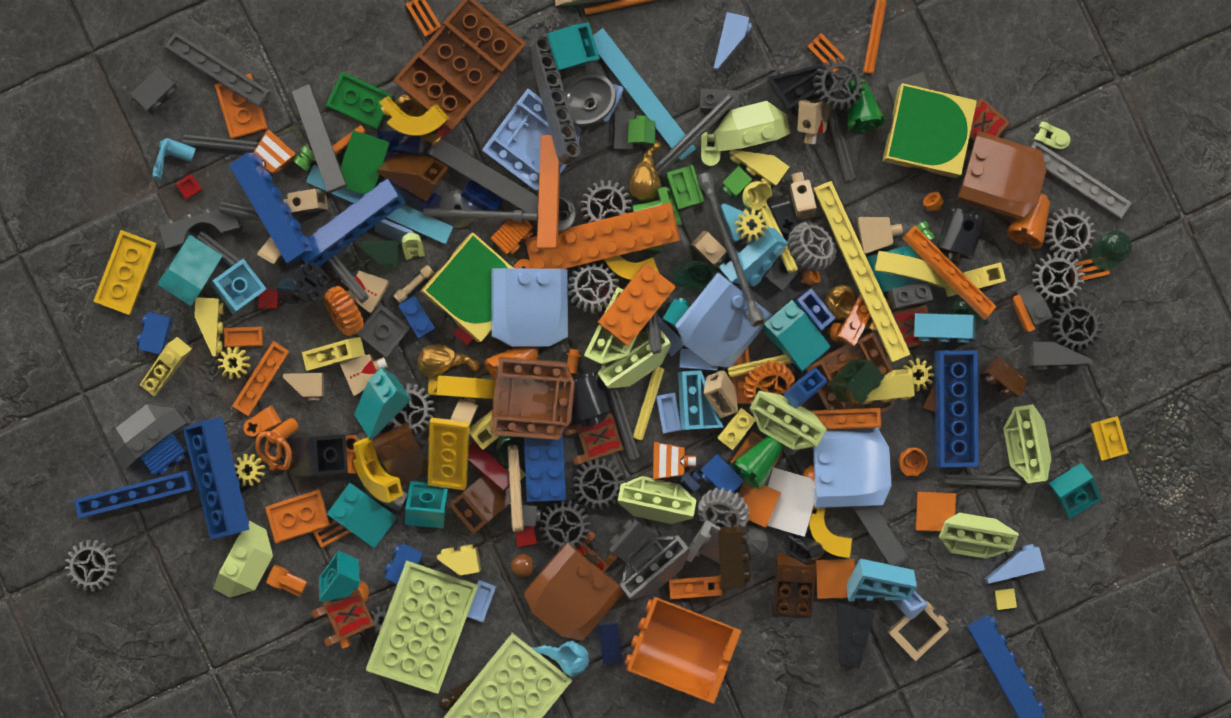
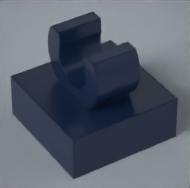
(689, 482)

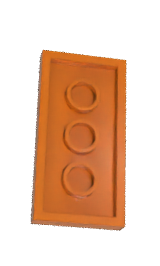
(636, 304)

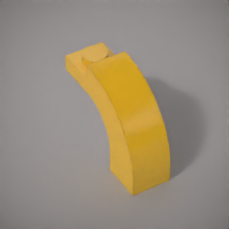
(412, 125)
(626, 269)
(461, 387)
(371, 473)
(831, 543)

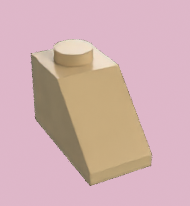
(271, 252)
(307, 384)
(465, 410)

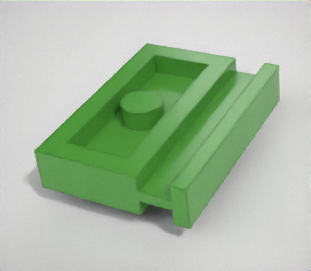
(685, 187)

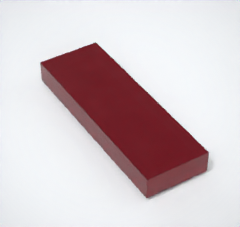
(488, 467)

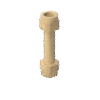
(401, 295)

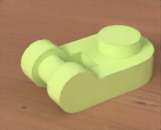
(1059, 139)
(709, 155)
(412, 246)

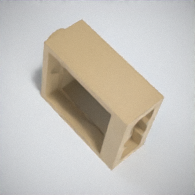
(915, 655)

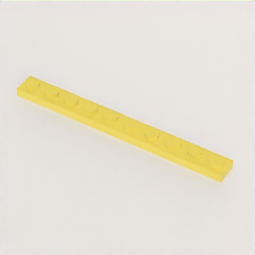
(861, 272)

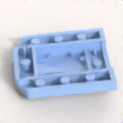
(519, 139)
(529, 306)
(719, 324)
(851, 469)

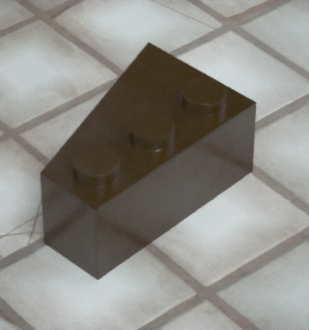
(734, 557)

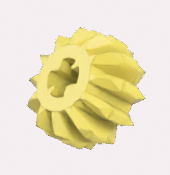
(756, 221)
(227, 363)
(921, 380)
(253, 474)

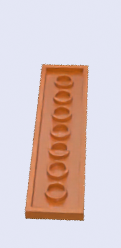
(607, 238)

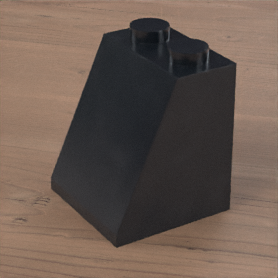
(318, 455)

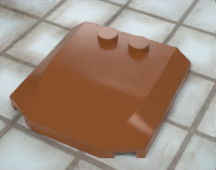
(1003, 176)
(831, 363)
(532, 398)
(572, 594)

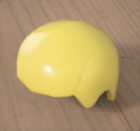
(756, 195)

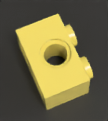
(736, 428)

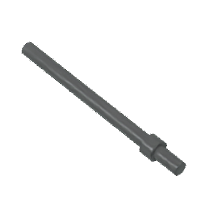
(517, 215)

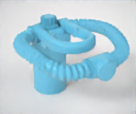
(172, 148)

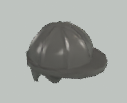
(566, 214)
(757, 541)

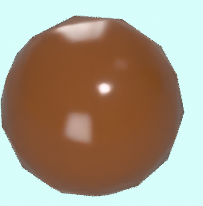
(522, 565)

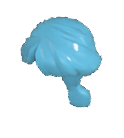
(570, 656)

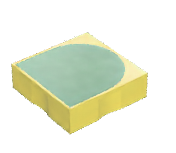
(929, 130)
(465, 286)

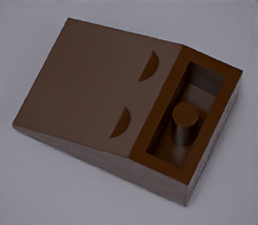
(414, 173)
(1004, 377)
(480, 503)
(793, 586)

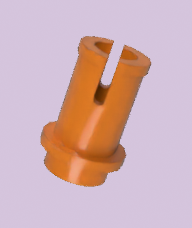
(573, 360)

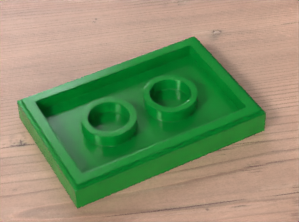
(358, 100)
(362, 161)

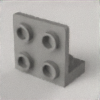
(705, 543)

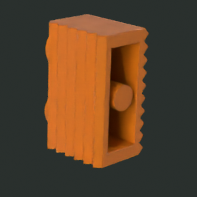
(511, 235)

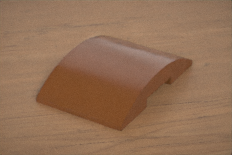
(461, 62)

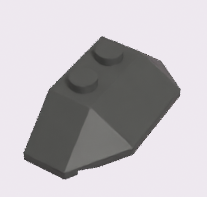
(144, 431)
(654, 566)

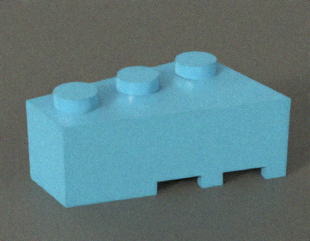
(757, 257)
(945, 327)
(694, 406)
(880, 581)

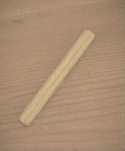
(515, 488)

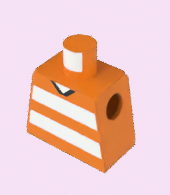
(274, 153)
(670, 460)

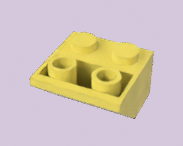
(461, 561)

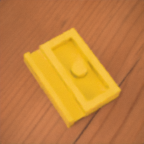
(1109, 438)

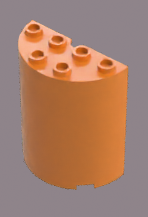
(682, 649)

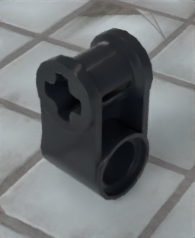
(783, 213)
(804, 548)

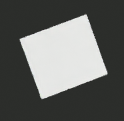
(795, 502)

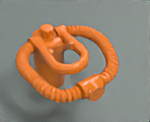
(277, 437)

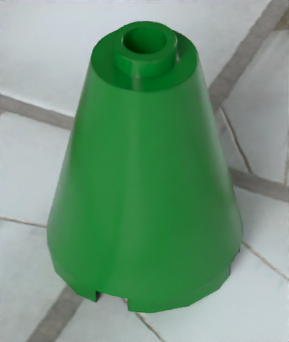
(864, 113)
(758, 462)

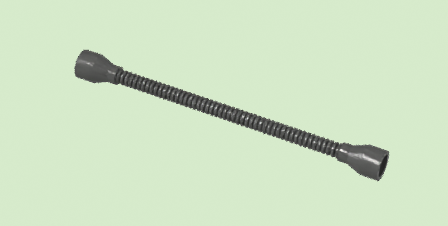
(755, 314)

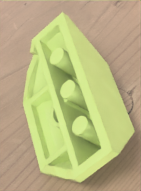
(751, 126)
(604, 345)
(638, 364)
(788, 425)
(1028, 444)
(657, 500)
(977, 536)
(245, 562)

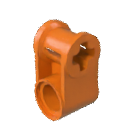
(265, 420)

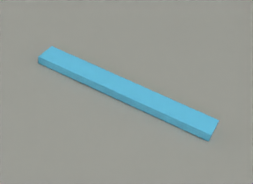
(639, 91)
(403, 215)

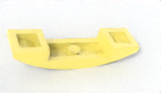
(908, 267)

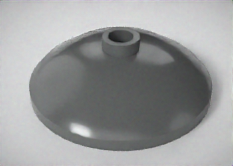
(587, 92)

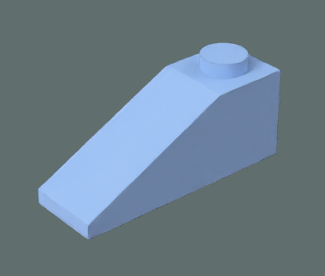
(732, 35)
(1020, 563)

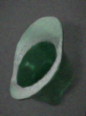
(1111, 250)
(694, 274)

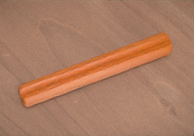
(874, 38)

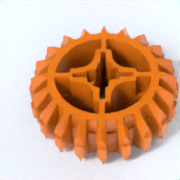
(343, 311)
(766, 379)

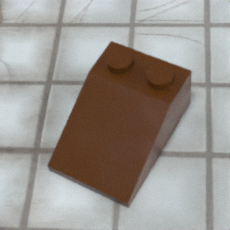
(401, 453)

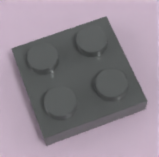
(383, 330)

